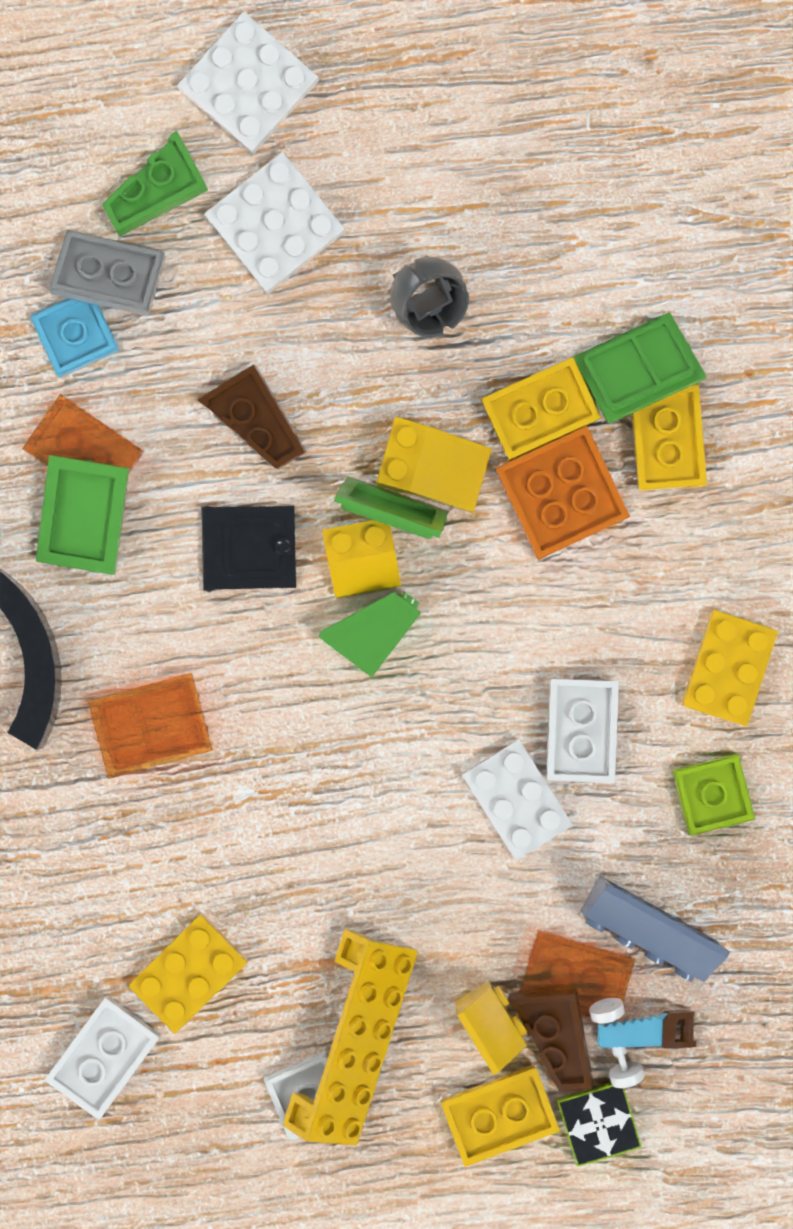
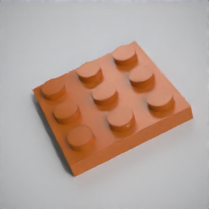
(562, 492)

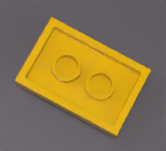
(540, 409)
(670, 443)
(729, 668)
(188, 973)
(499, 1115)

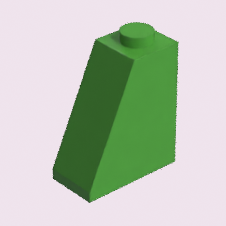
(373, 631)

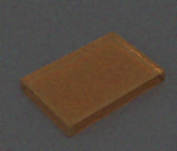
(79, 435)
(571, 964)

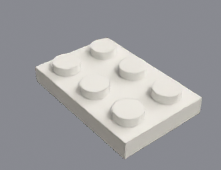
(582, 730)
(517, 799)
(102, 1057)

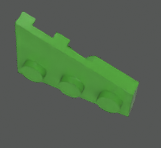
(157, 188)

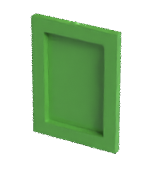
(639, 368)
(391, 508)
(82, 514)

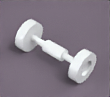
(626, 1073)

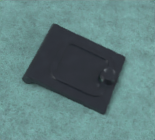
(243, 547)

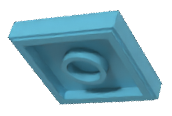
(74, 335)

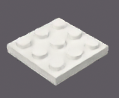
(248, 83)
(275, 222)

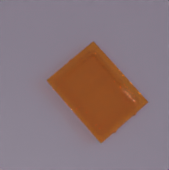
(150, 725)

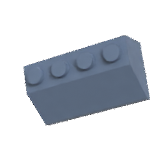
(653, 930)

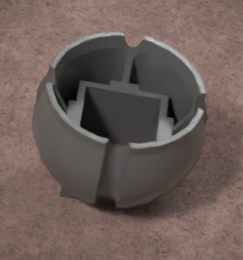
(437, 306)

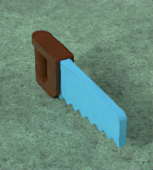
(650, 1032)

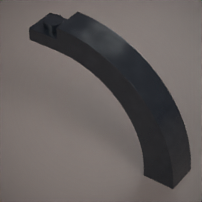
(41, 664)

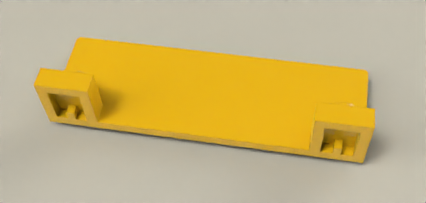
(359, 1042)

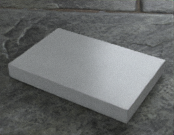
(107, 273)

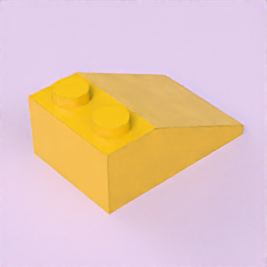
(433, 465)

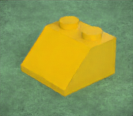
(361, 558)
(491, 1026)

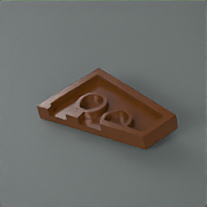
(256, 416)
(558, 1031)

